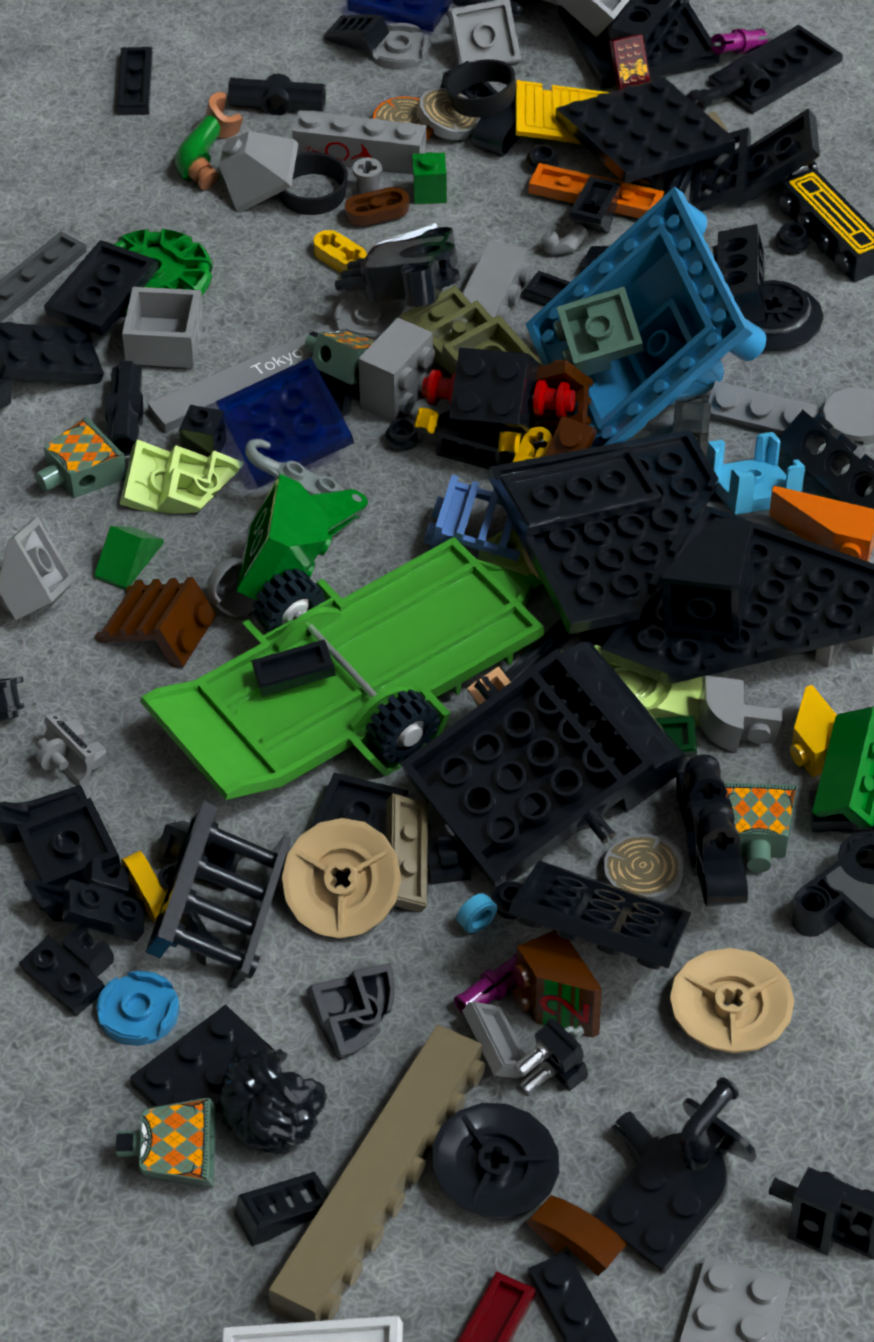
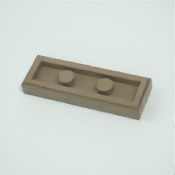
(409, 838)

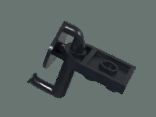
(664, 1199)

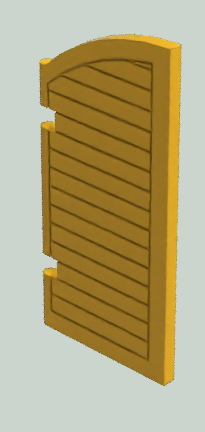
(537, 109)

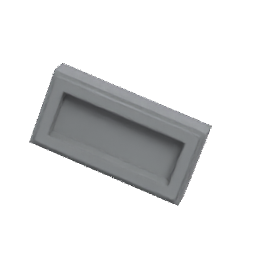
(496, 1037)

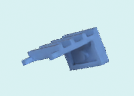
(453, 516)

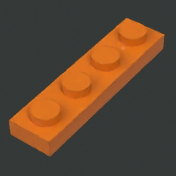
(567, 184)

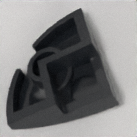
(353, 1007)

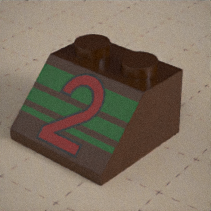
(557, 984)

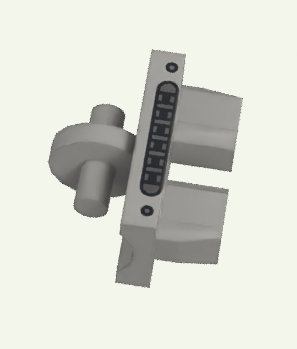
(64, 748)

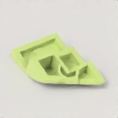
(174, 479)

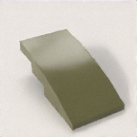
(464, 325)

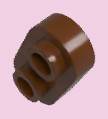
(377, 206)

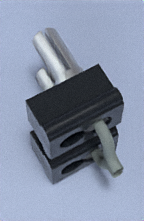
(559, 1055)

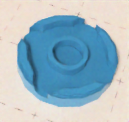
(149, 1012)

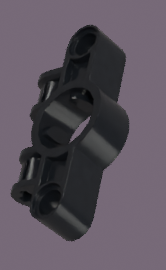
(711, 832)

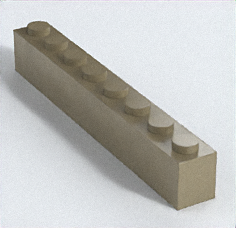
(376, 1179)

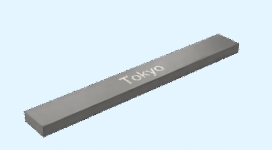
(172, 408)

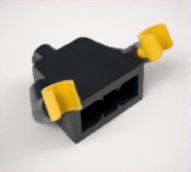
(468, 444)

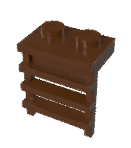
(554, 374)
(168, 613)

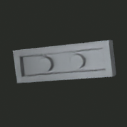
(755, 408)

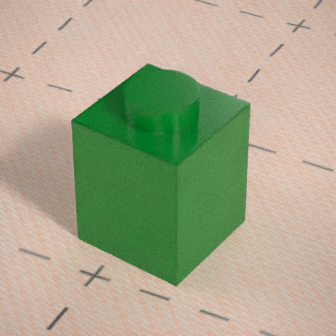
(429, 178)

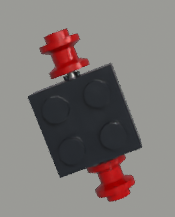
(496, 391)

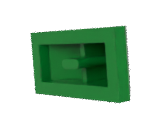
(125, 555)

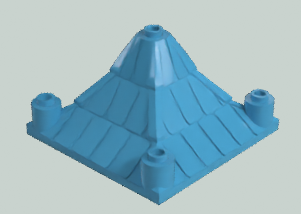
(680, 312)

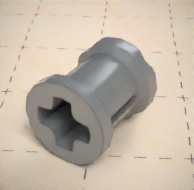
(367, 175)

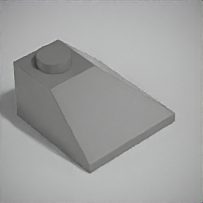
(257, 167)
(31, 571)

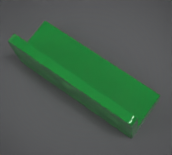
(848, 770)

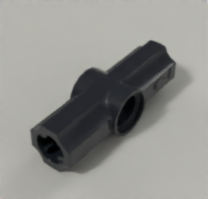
(276, 94)
(124, 406)

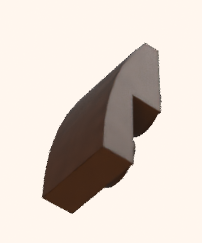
(586, 1236)

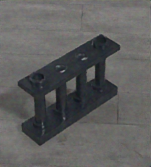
(181, 898)

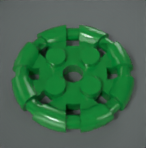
(178, 259)

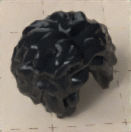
(269, 1106)

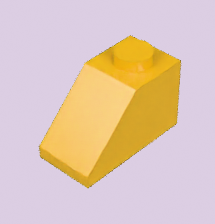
(812, 732)

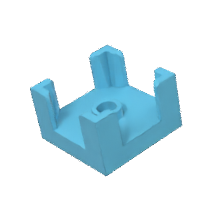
(749, 483)

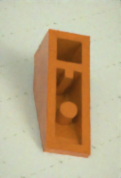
(825, 521)

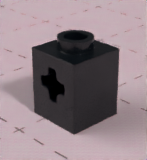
(203, 430)

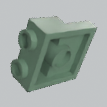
(598, 330)

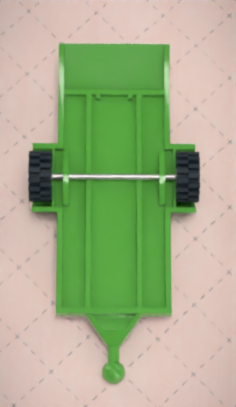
(391, 655)

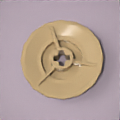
(311, 878)
(732, 977)

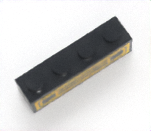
(830, 223)

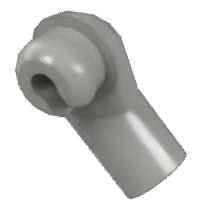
(564, 245)

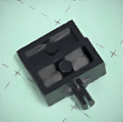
(828, 1212)

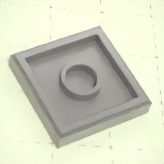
(484, 32)

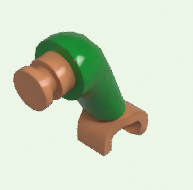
(192, 155)

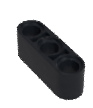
(496, 131)

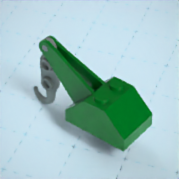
(292, 521)

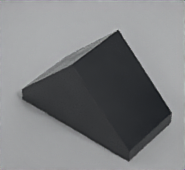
(596, 204)

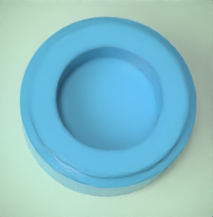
(476, 913)

